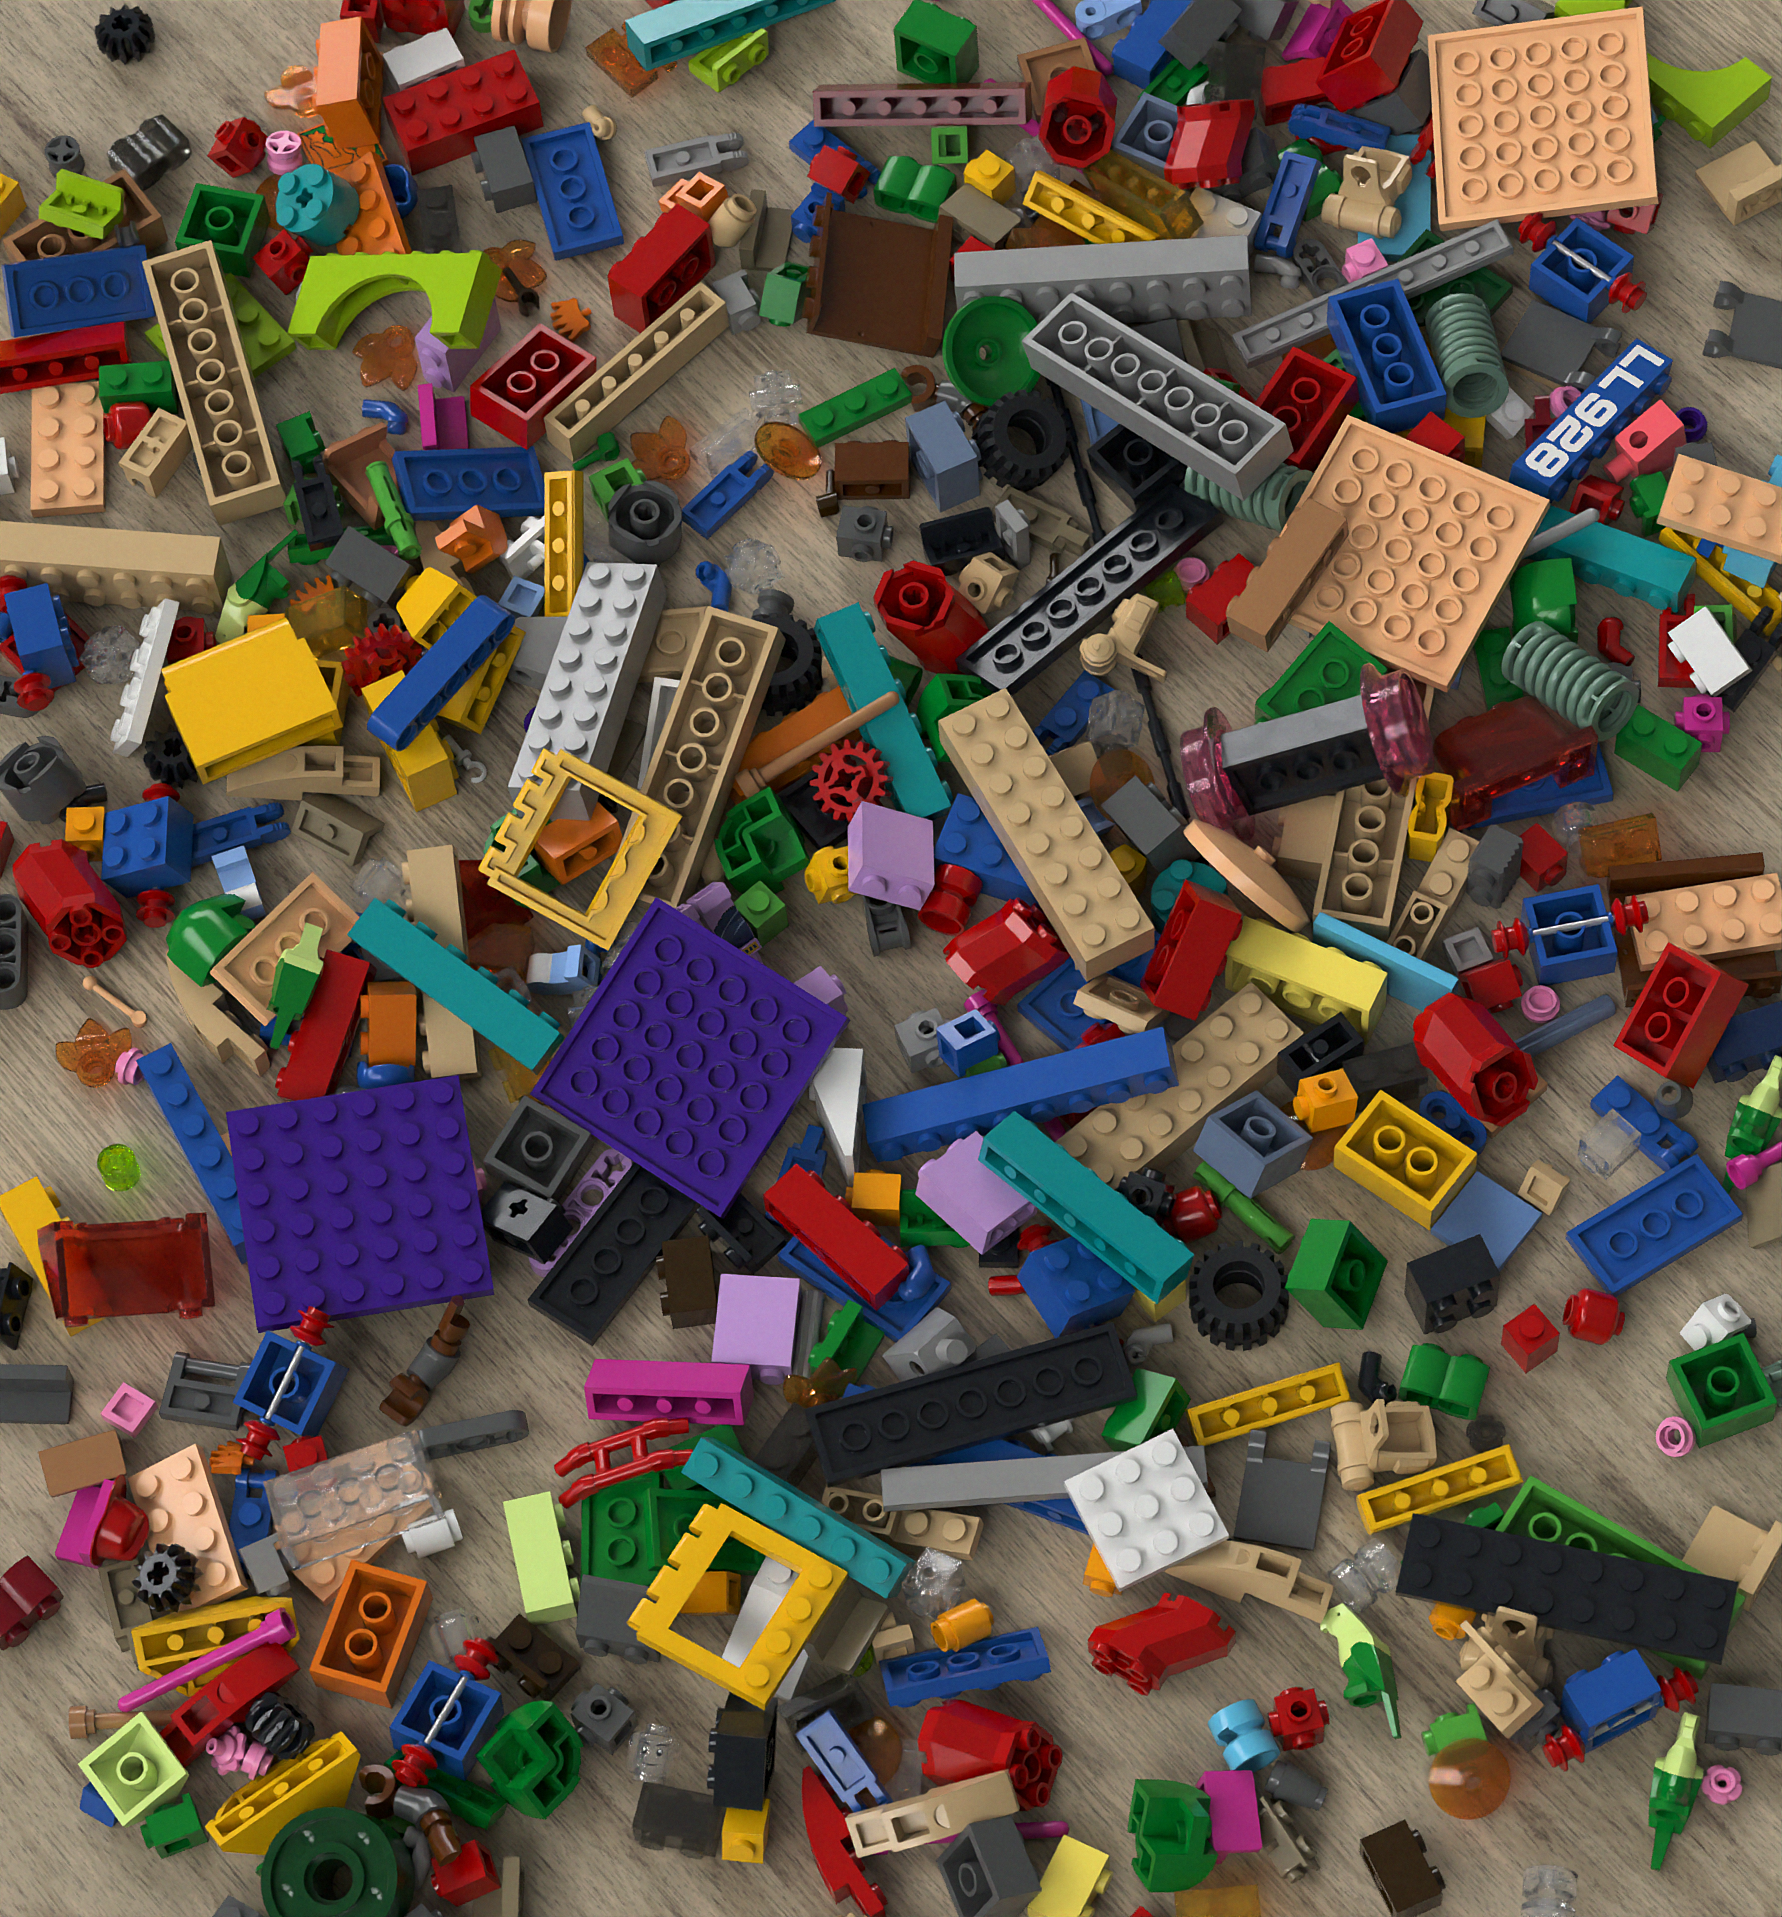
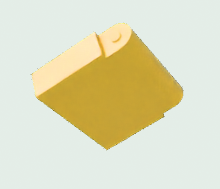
(248, 700)

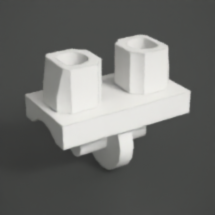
(527, 551)

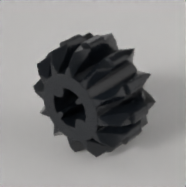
(124, 33)
(162, 761)
(167, 1577)
(279, 1725)

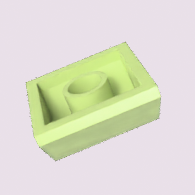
(135, 1771)

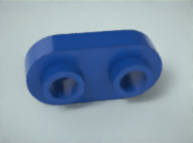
(1456, 1119)

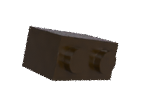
(689, 1282)
(1401, 1871)

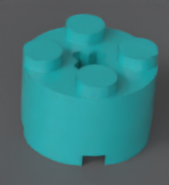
(316, 204)
(1170, 881)

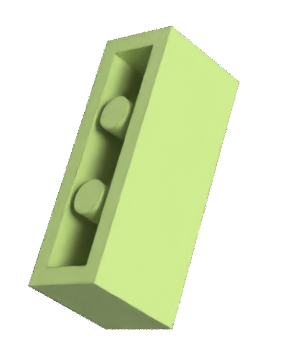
(542, 1558)

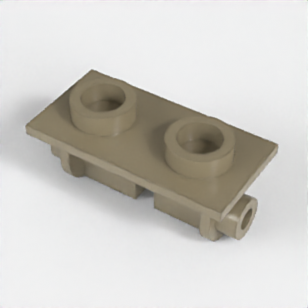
(1294, 1850)

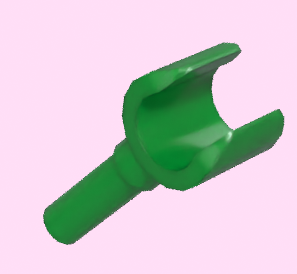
(607, 451)

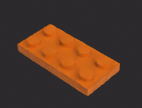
(378, 219)

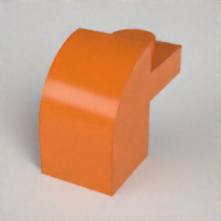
(699, 195)
(474, 538)

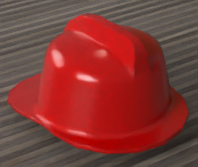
(120, 1529)

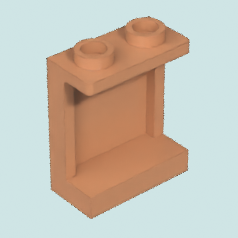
(347, 464)

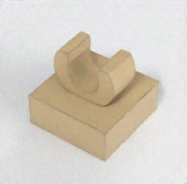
(1544, 1187)
(892, 1640)

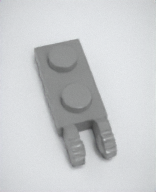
(689, 157)

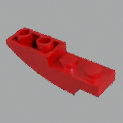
(227, 1700)
(829, 1844)

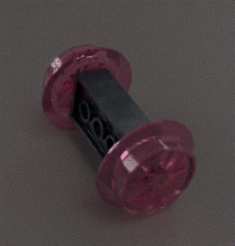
(1307, 753)

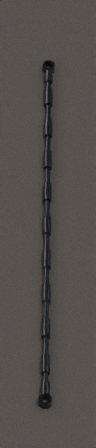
(1141, 680)

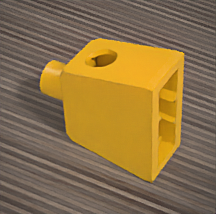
(432, 605)

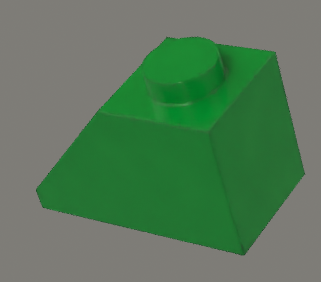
(785, 294)

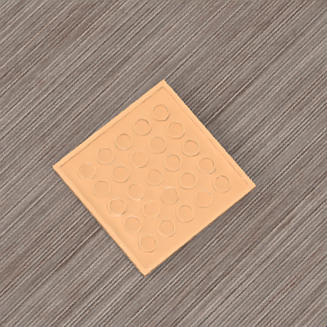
(1542, 118)
(1421, 551)

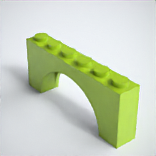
(1699, 101)
(343, 285)

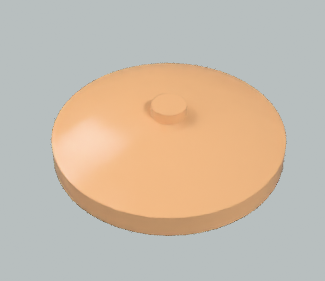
(1249, 872)

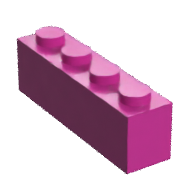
(669, 1389)

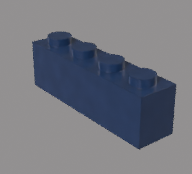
(1748, 1044)

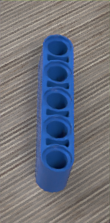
(440, 673)

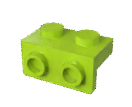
(730, 60)
(83, 205)

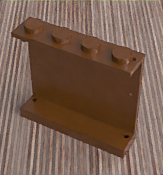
(877, 281)
(1755, 969)

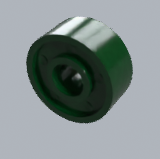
(319, 1842)

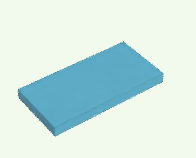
(1413, 203)
(1408, 977)

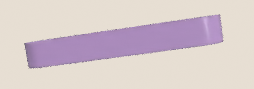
(580, 1211)

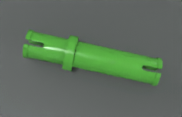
(397, 521)
(1247, 1209)

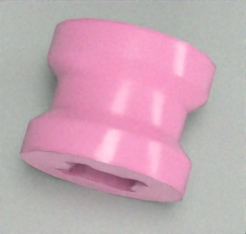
(283, 152)

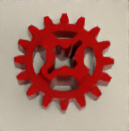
(379, 656)
(843, 766)

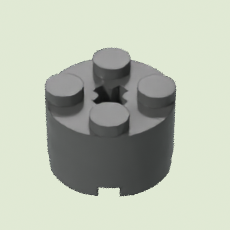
(645, 522)
(40, 780)

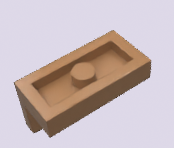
(83, 1463)

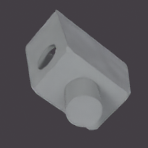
(536, 649)
(933, 1344)

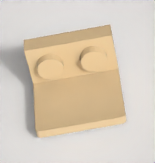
(1742, 182)
(1735, 1552)
(1499, 1684)

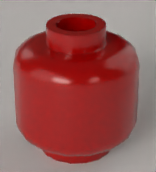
(125, 422)
(1194, 1214)
(1593, 1316)

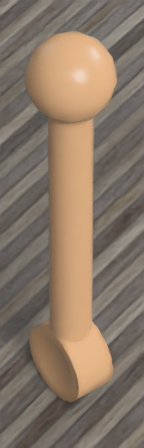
(138, 1017)

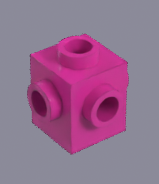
(1704, 720)

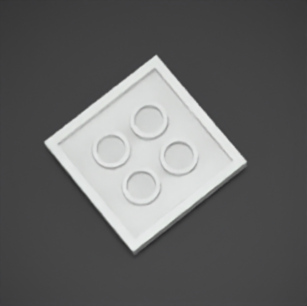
(1146, 1510)

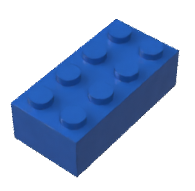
(1387, 355)
(972, 844)

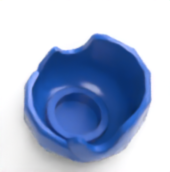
(403, 188)
(383, 1075)

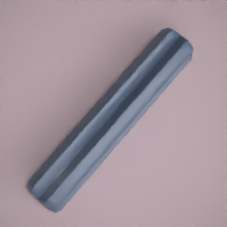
(1567, 1026)

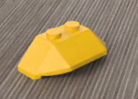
(194, 1632)
(290, 1788)

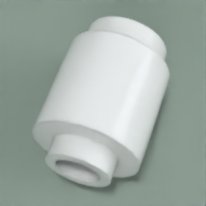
(434, 1536)

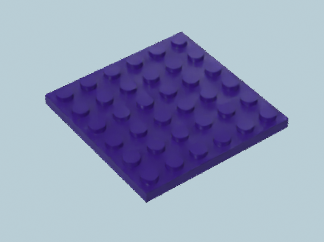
(690, 1057)
(359, 1203)

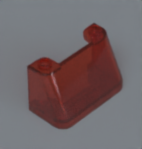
(127, 1268)

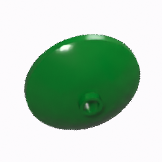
(999, 328)

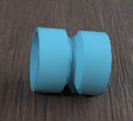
(1241, 1732)

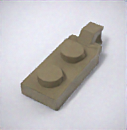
(1048, 524)
(122, 1602)

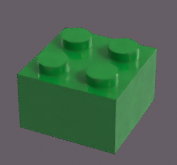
(935, 45)
(231, 220)
(1336, 1274)
(1721, 1390)

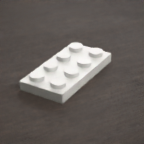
(147, 665)

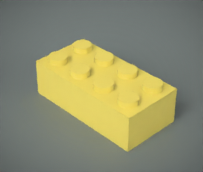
(1306, 977)

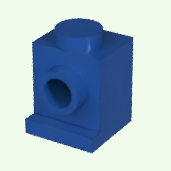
(803, 215)
(967, 1041)

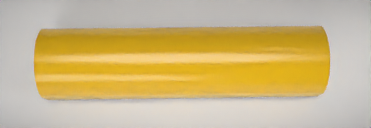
(1082, 213)
(563, 539)
(1740, 593)
(1267, 1404)
(1439, 1489)

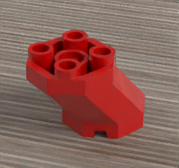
(1077, 118)
(1209, 144)
(928, 615)
(70, 903)
(1007, 951)
(1474, 1059)
(1159, 1642)
(976, 1741)

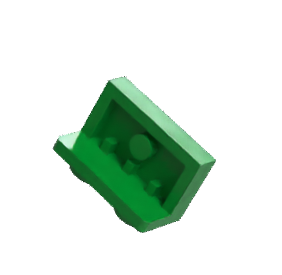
(923, 1226)
(849, 1341)

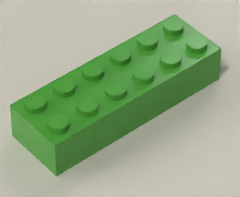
(1556, 1518)

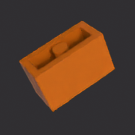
(575, 846)
(390, 1023)

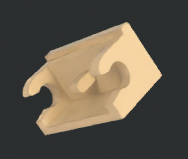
(157, 452)

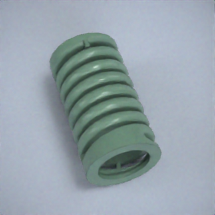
(1467, 355)
(1266, 506)
(1569, 680)

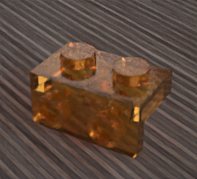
(1619, 843)

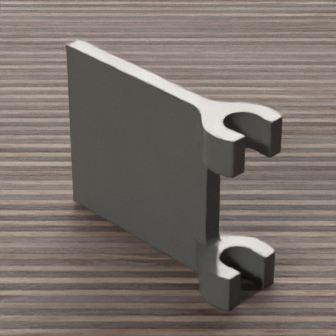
(1754, 328)
(1557, 345)
(1281, 1497)

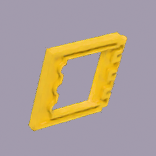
(626, 874)
(783, 1635)

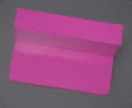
(1316, 31)
(442, 420)
(81, 1524)
(1232, 1812)

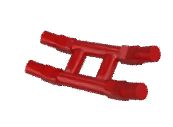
(642, 1460)

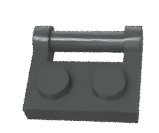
(201, 1401)

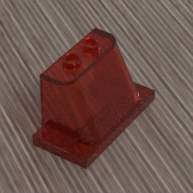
(1507, 751)

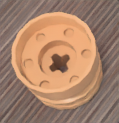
(536, 20)

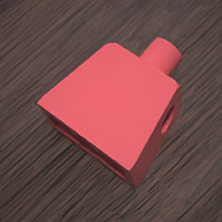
(1647, 444)

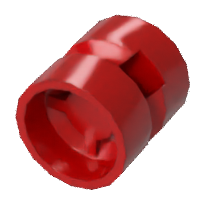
(949, 904)

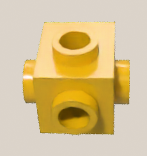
(828, 875)

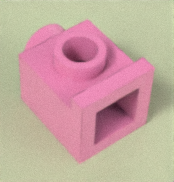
(1362, 261)

